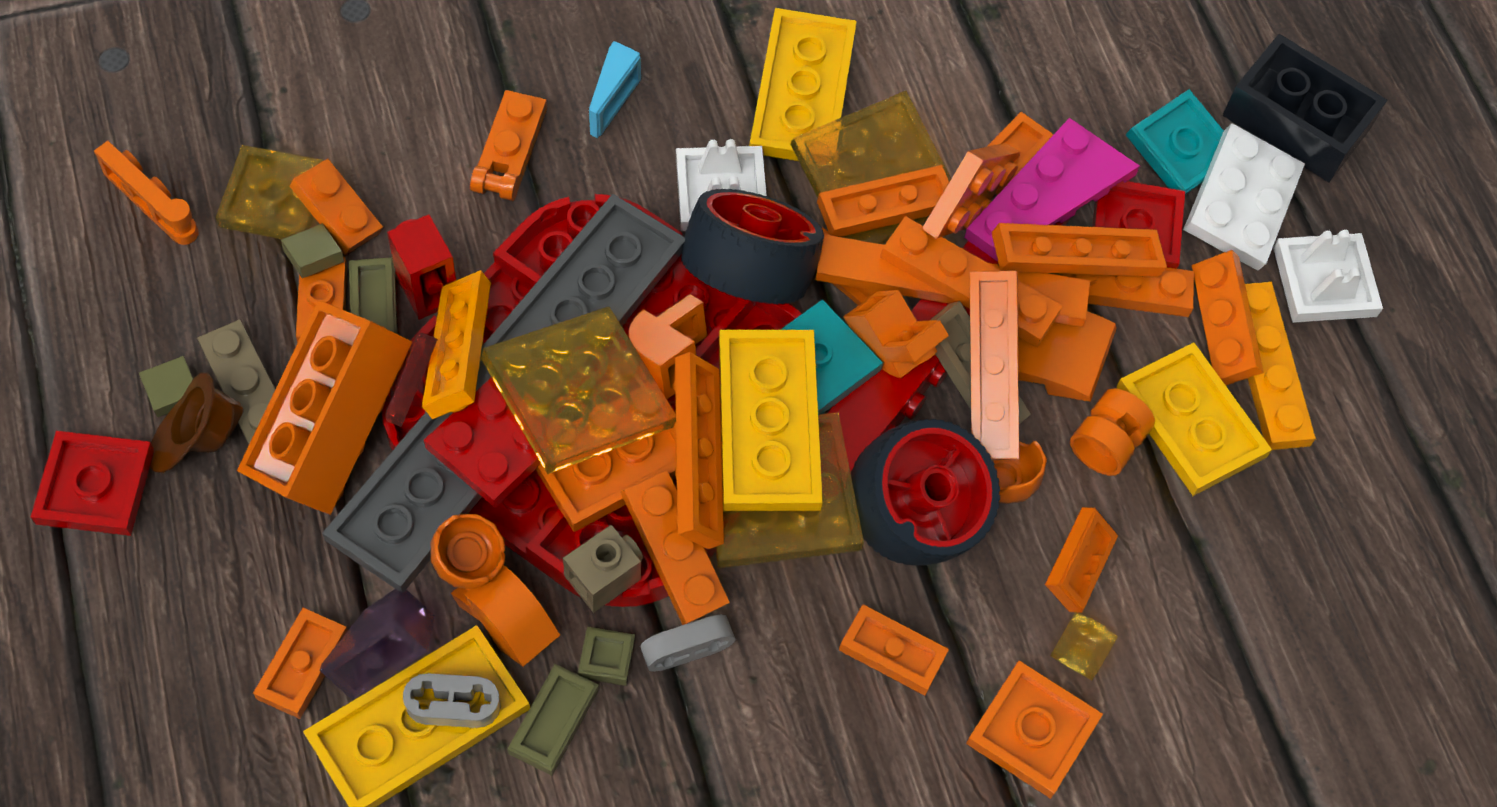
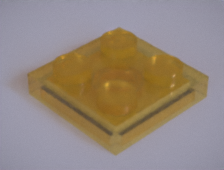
(260, 194)

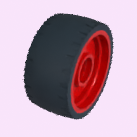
(752, 246)
(892, 497)

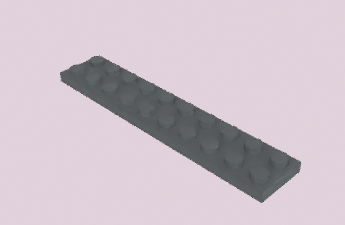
(412, 492)

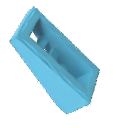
(616, 83)

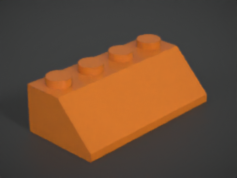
(324, 407)

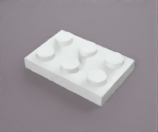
(1244, 196)

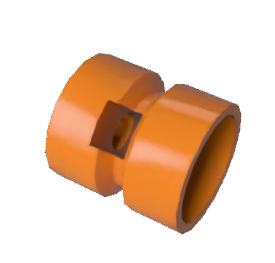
(1112, 432)

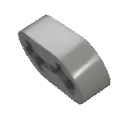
(687, 643)
(451, 712)

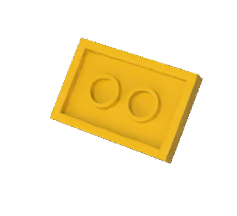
(1196, 419)

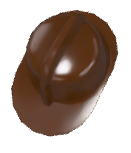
(195, 424)

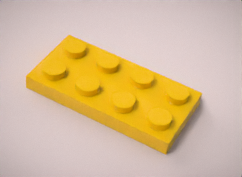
(801, 78)
(769, 421)
(379, 750)

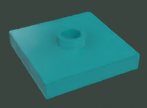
(1178, 141)
(840, 355)

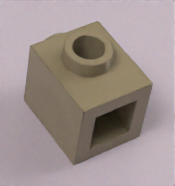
(603, 567)

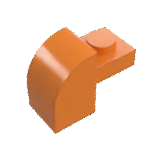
(894, 333)
(667, 337)
(509, 615)

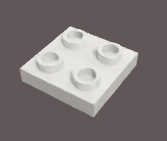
(714, 169)
(1327, 277)

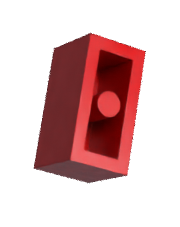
(421, 263)

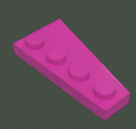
(1054, 184)

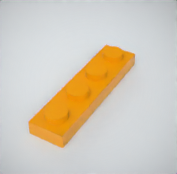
(457, 352)
(1278, 390)

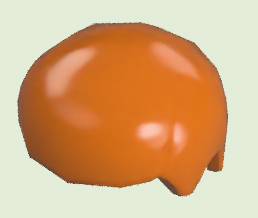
(1021, 476)
(467, 551)

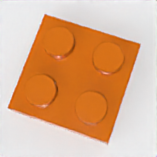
(1034, 729)

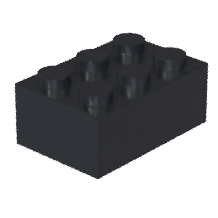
(1304, 107)

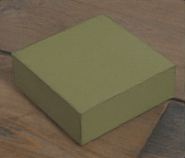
(312, 250)
(166, 384)
(606, 656)

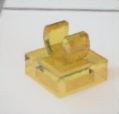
(1084, 645)

